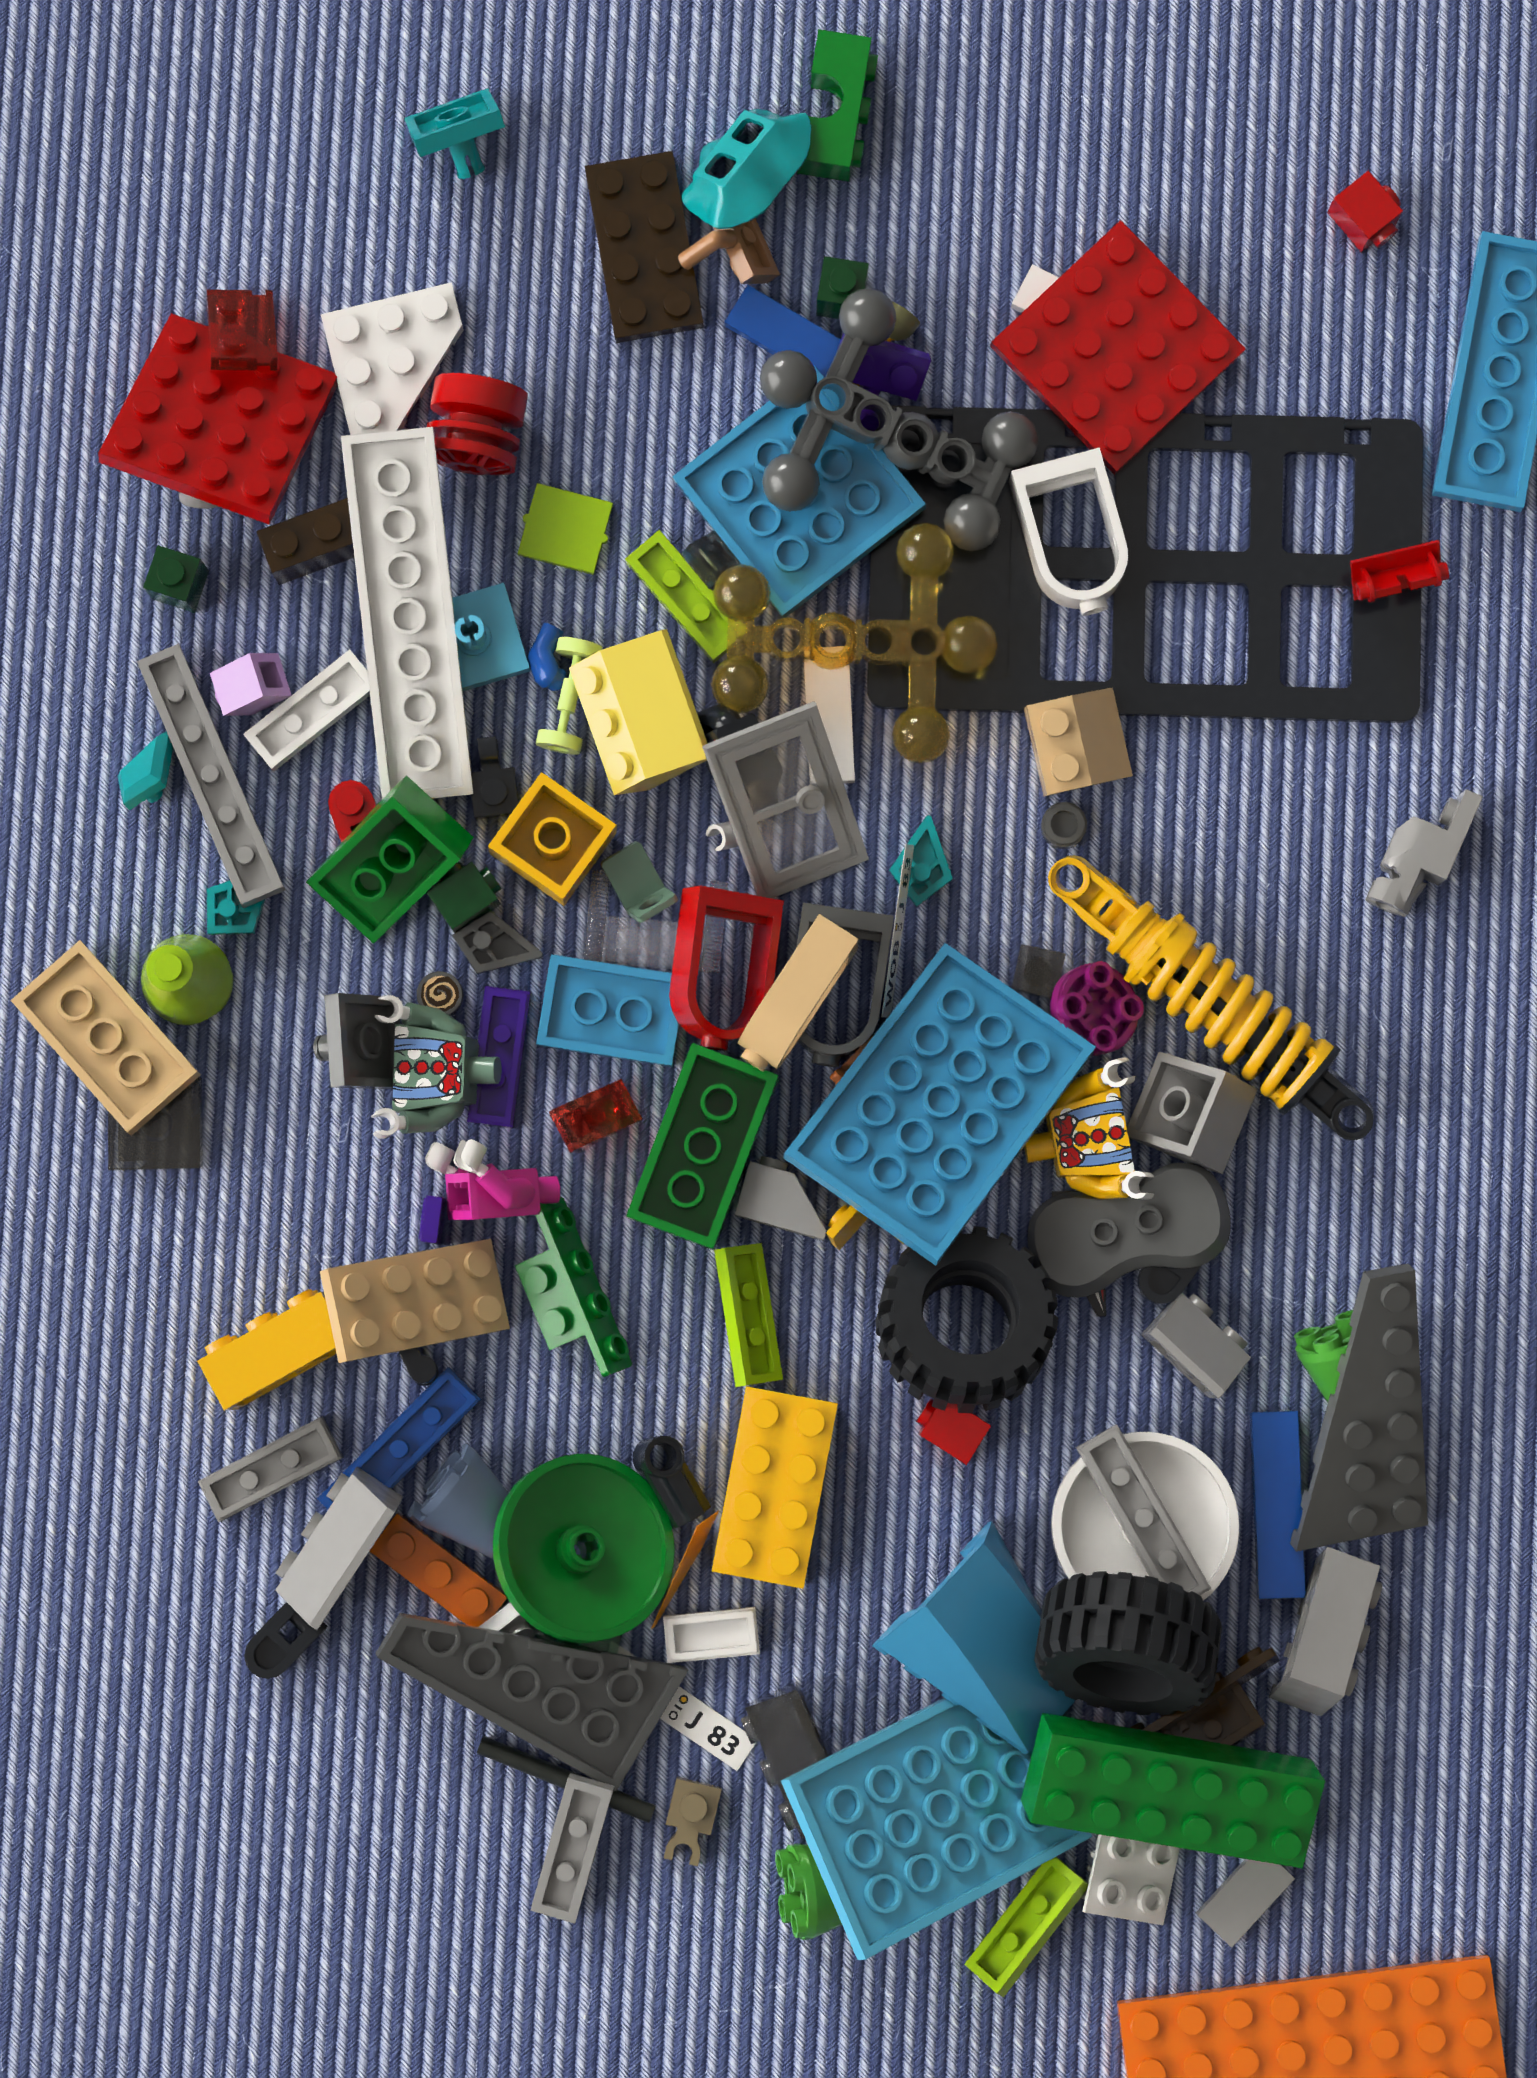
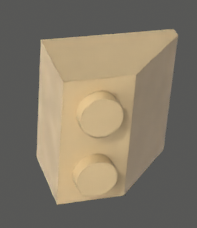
(1077, 741)

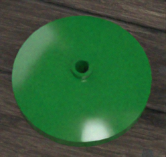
(621, 1542)

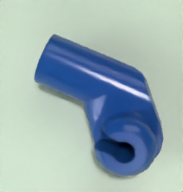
(542, 659)

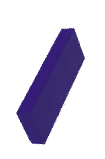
(502, 1036)

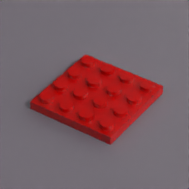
(1117, 347)
(217, 431)

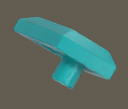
(146, 773)
(929, 864)
(227, 915)

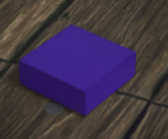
(432, 1219)

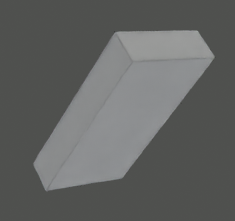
(1244, 1898)

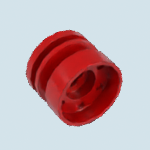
(475, 422)

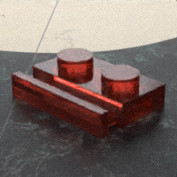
(241, 330)

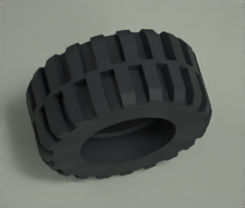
(956, 1376)
(1128, 1643)

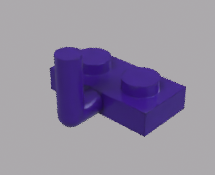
(891, 370)

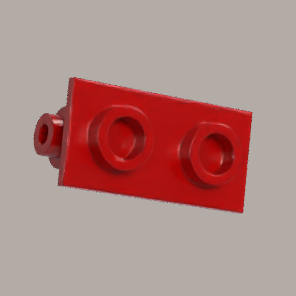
(1396, 570)

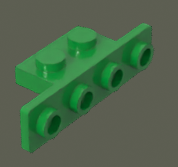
(568, 1294)

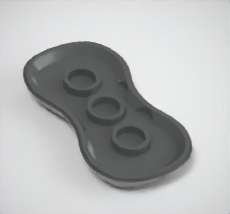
(1096, 1241)

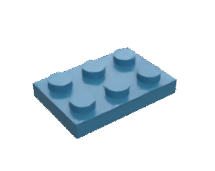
(608, 1011)

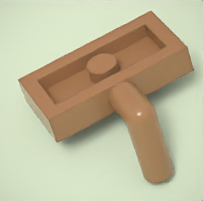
(745, 247)

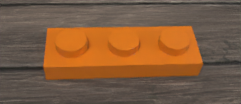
(438, 1572)

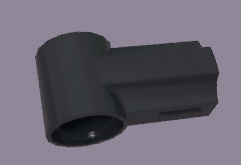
(672, 1484)

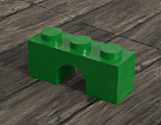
(842, 67)

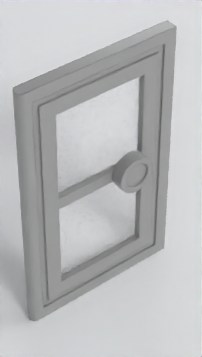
(786, 801)

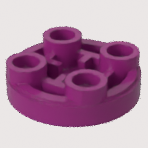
(1097, 1006)

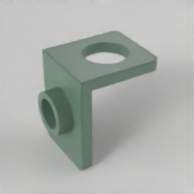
(637, 882)

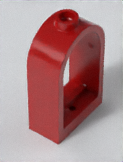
(729, 905)

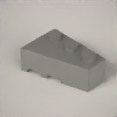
(1329, 1632)

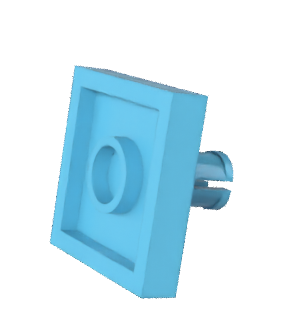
(487, 637)

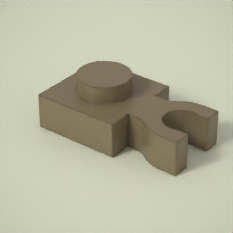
(692, 1812)

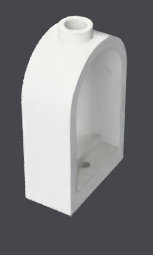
(1058, 475)

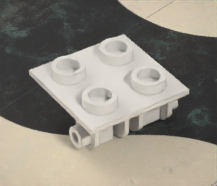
(1130, 1879)

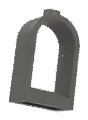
(863, 926)

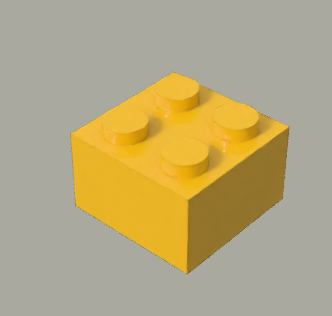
(552, 839)

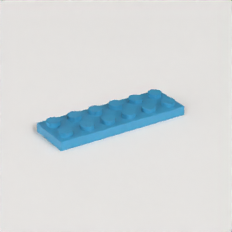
(1494, 384)

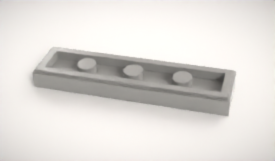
(1140, 1511)

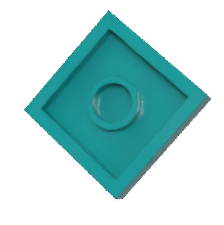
(455, 127)

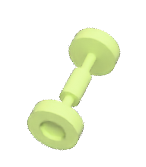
(559, 740)

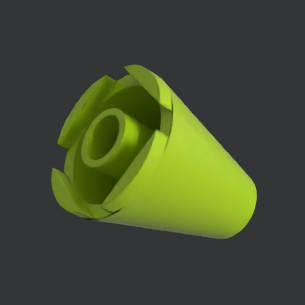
(186, 979)

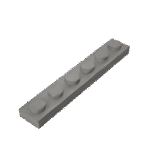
(211, 776)

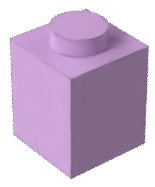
(250, 684)

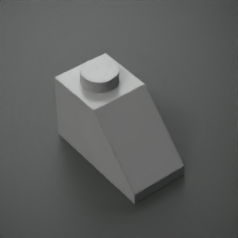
(778, 1200)

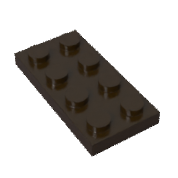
(639, 244)

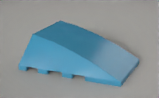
(980, 1643)

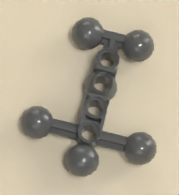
(791, 381)

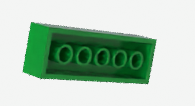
(1172, 1790)

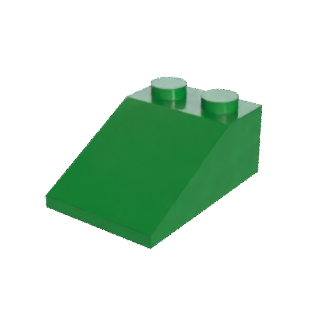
(390, 859)

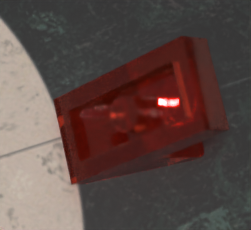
(595, 1116)

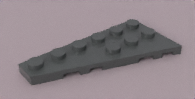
(1371, 1435)
(561, 1697)

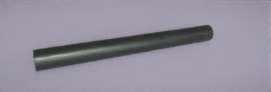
(558, 1776)

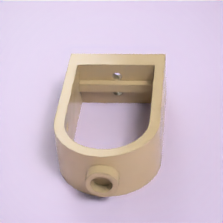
(797, 994)

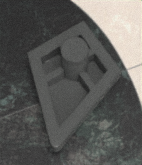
(494, 944)

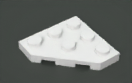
(390, 354)

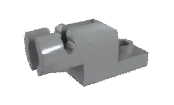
(1422, 853)

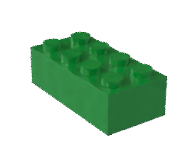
(702, 1146)

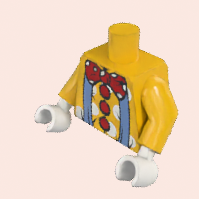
(1091, 1137)

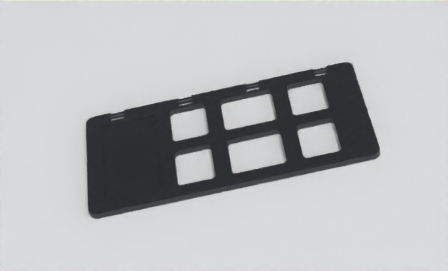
(1005, 593)

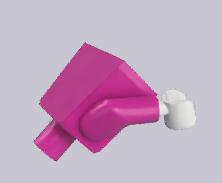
(483, 1190)

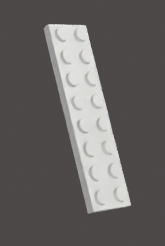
(407, 610)

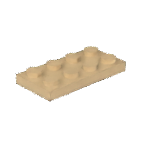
(105, 1037)
(414, 1300)

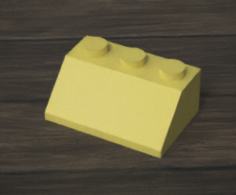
(640, 712)

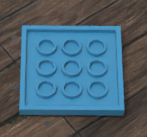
(803, 550)

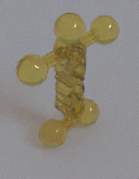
(965, 643)

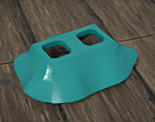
(759, 169)

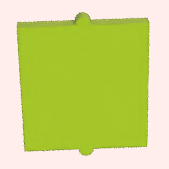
(565, 529)

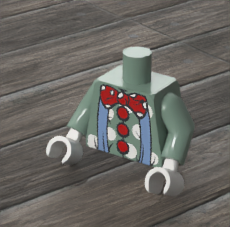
(432, 1070)

